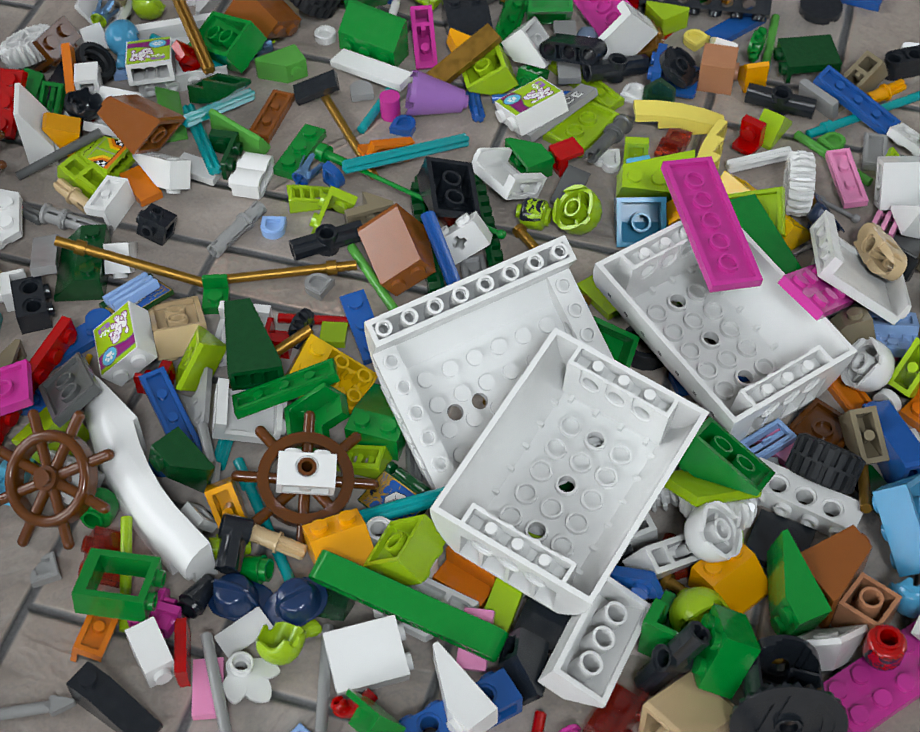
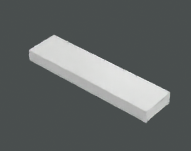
(371, 69)

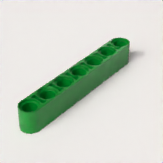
(409, 606)

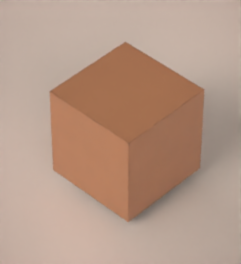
(718, 69)
(867, 604)

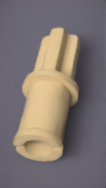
(72, 194)
(278, 542)

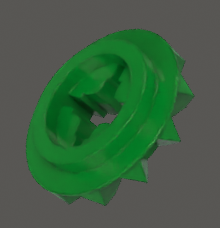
(756, 44)

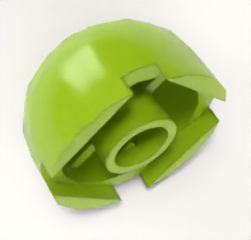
(577, 210)
(692, 605)

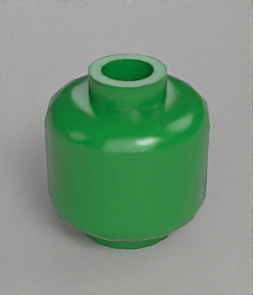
(94, 518)

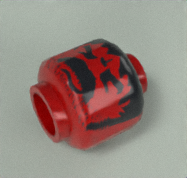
(884, 647)

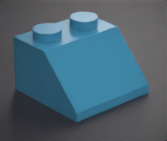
(638, 218)

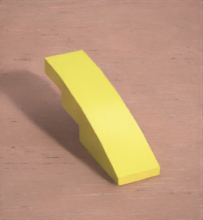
(675, 115)
(714, 142)

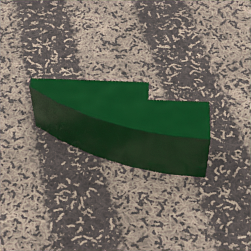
(216, 88)

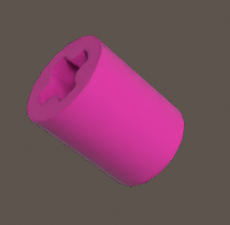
(389, 105)

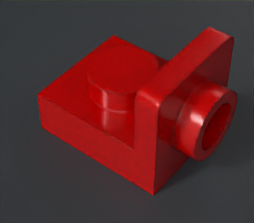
(185, 56)
(750, 135)

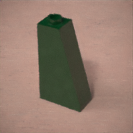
(249, 349)

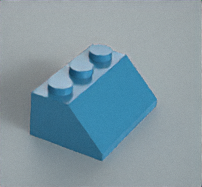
(900, 517)

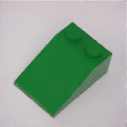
(231, 40)
(376, 423)
(724, 460)
(793, 593)

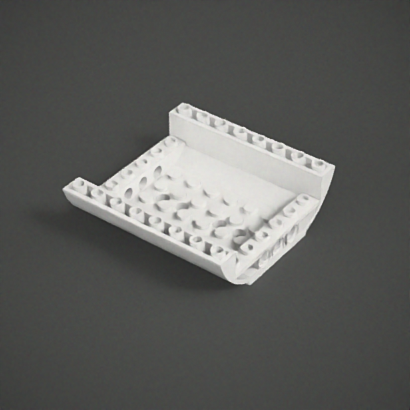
(472, 343)

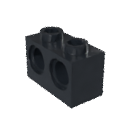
(32, 305)

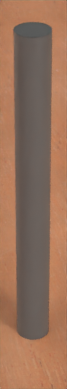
(59, 154)

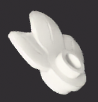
(252, 681)

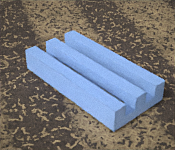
(131, 291)
(774, 448)

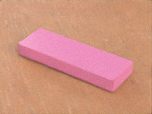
(846, 178)

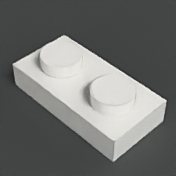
(905, 137)

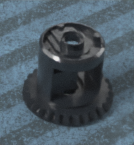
(787, 691)

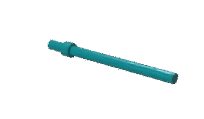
(831, 126)
(253, 496)

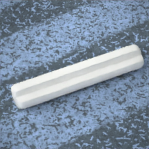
(757, 159)

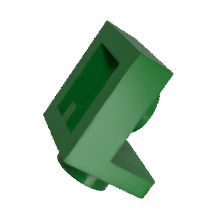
(529, 73)
(215, 289)

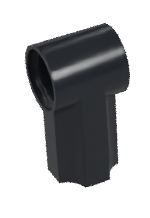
(234, 536)

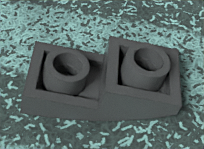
(570, 177)

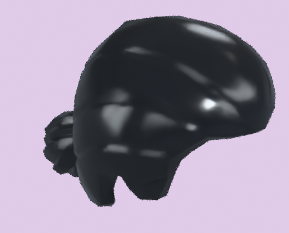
(83, 104)

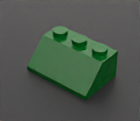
(374, 33)

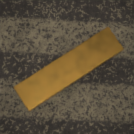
(466, 54)

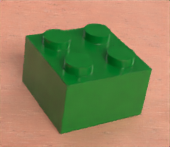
(730, 653)

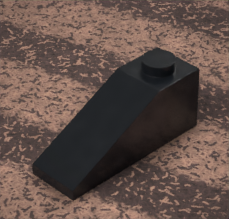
(109, 701)

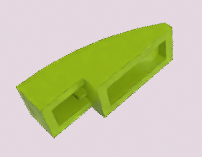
(81, 174)

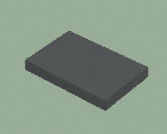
(69, 389)

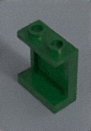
(805, 55)

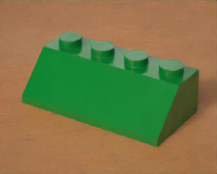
(762, 230)

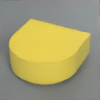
(695, 39)

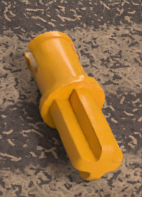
(886, 91)

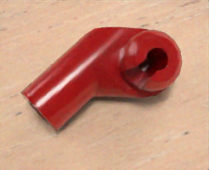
(346, 707)

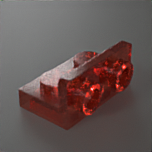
(620, 712)

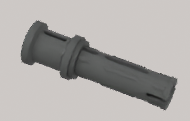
(612, 134)

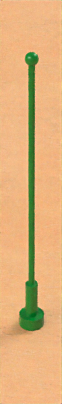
(325, 153)

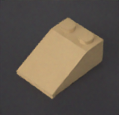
(174, 326)

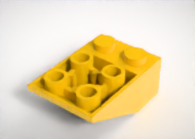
(354, 376)

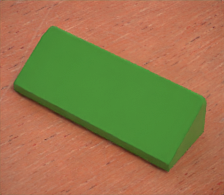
(171, 100)
(250, 140)

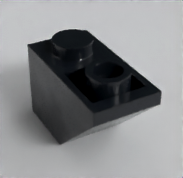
(524, 661)

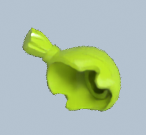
(148, 8)
(284, 641)

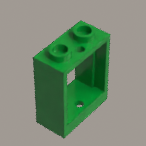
(549, 10)
(114, 605)

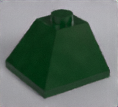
(181, 460)

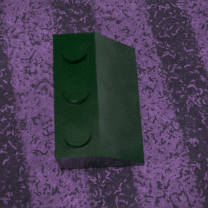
(83, 276)

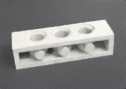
(819, 501)

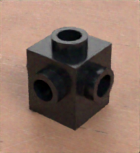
(156, 224)

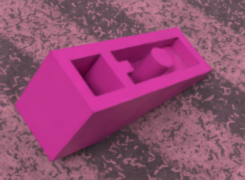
(423, 37)

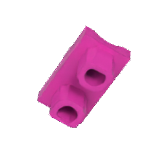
(165, 613)

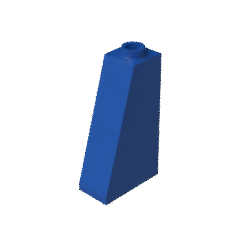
(900, 443)

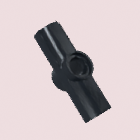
(616, 68)
(780, 100)
(325, 240)
(673, 658)

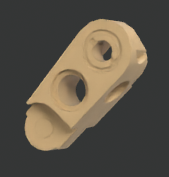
(880, 252)

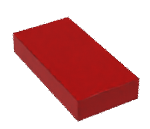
(182, 652)

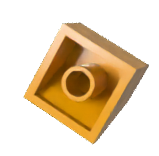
(340, 534)
(737, 580)

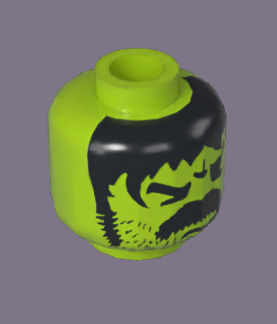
(534, 213)

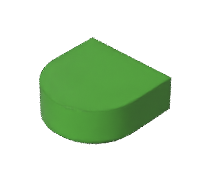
(832, 141)

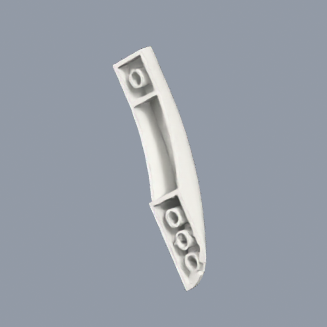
(130, 478)

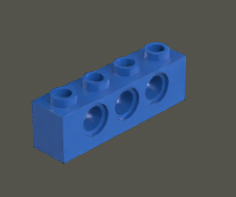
(497, 688)

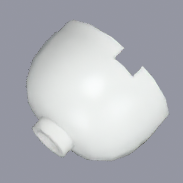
(870, 367)
(712, 532)

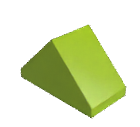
(667, 16)
(775, 128)

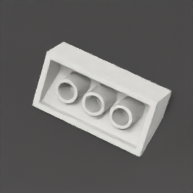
(596, 646)

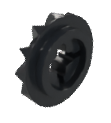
(299, 321)

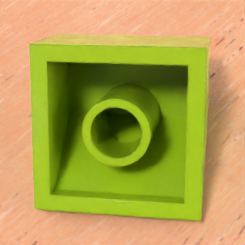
(491, 74)
(407, 550)

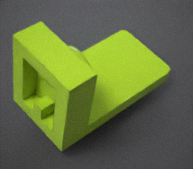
(337, 199)

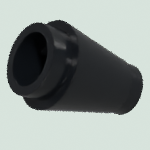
(197, 597)

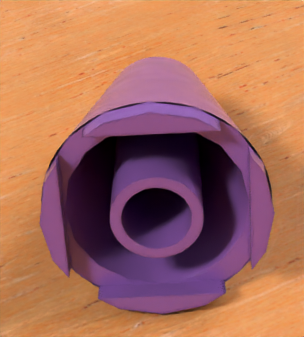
(433, 96)

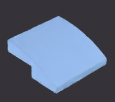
(898, 336)

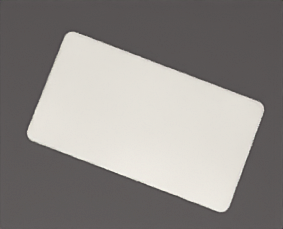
(242, 632)

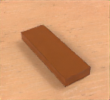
(272, 114)

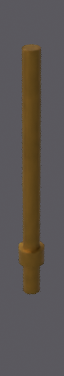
(343, 126)
(81, 247)
(331, 267)

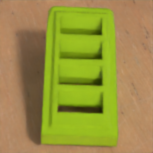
(302, 197)
(377, 457)

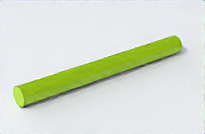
(125, 546)

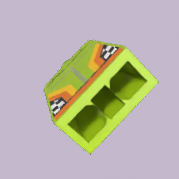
(108, 155)

